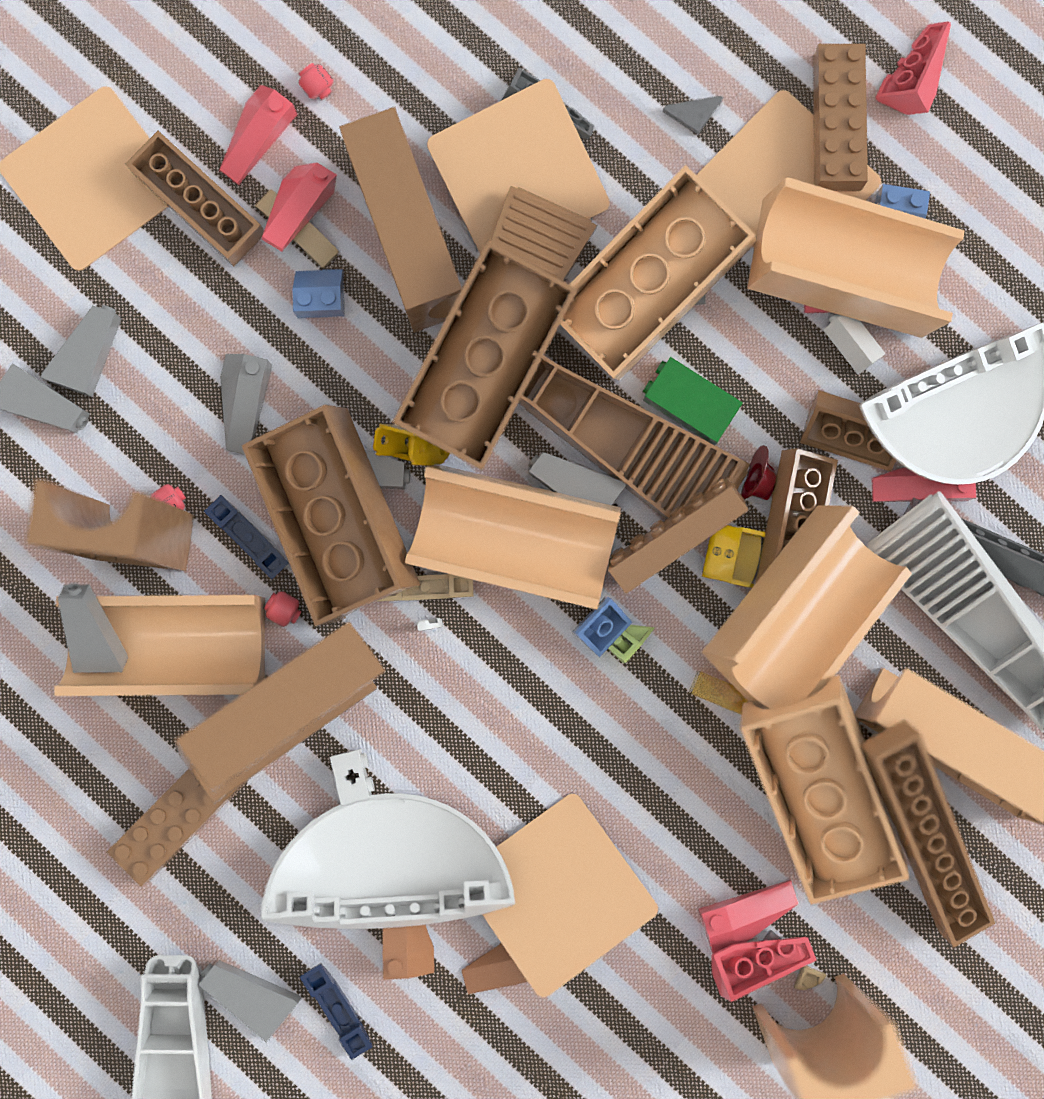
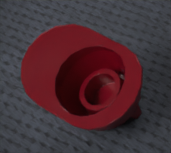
(760, 476)

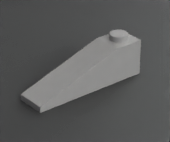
(243, 392)

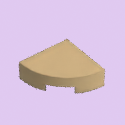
(808, 978)

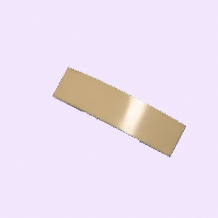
(309, 238)
(436, 587)

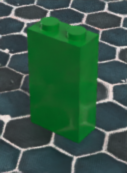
(691, 400)

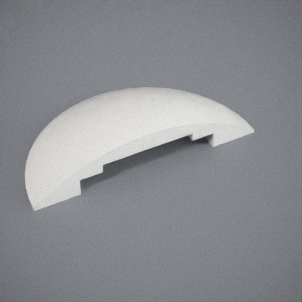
(965, 413)
(387, 867)

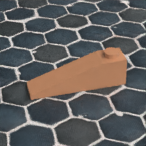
(407, 952)
(492, 971)

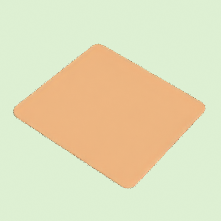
(518, 144)
(764, 153)
(78, 178)
(569, 896)

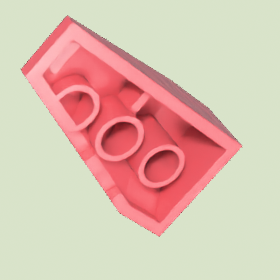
(916, 80)
(259, 126)
(297, 201)
(904, 484)
(746, 915)
(752, 965)

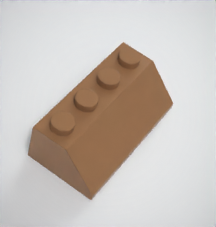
(841, 429)

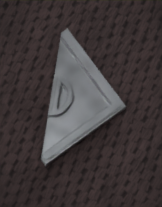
(693, 113)

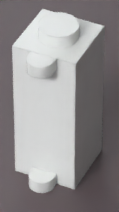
(854, 342)

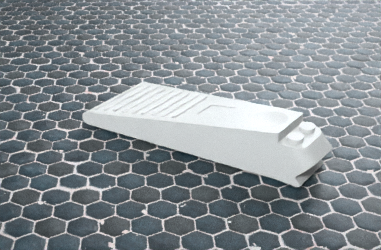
(968, 598)
(172, 1032)

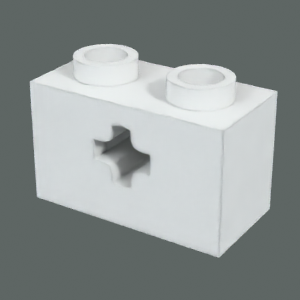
(347, 789)

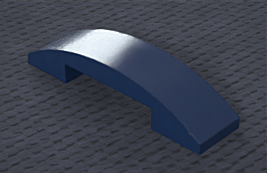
(247, 536)
(337, 1009)

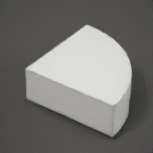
(429, 624)

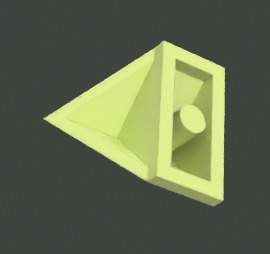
(630, 641)

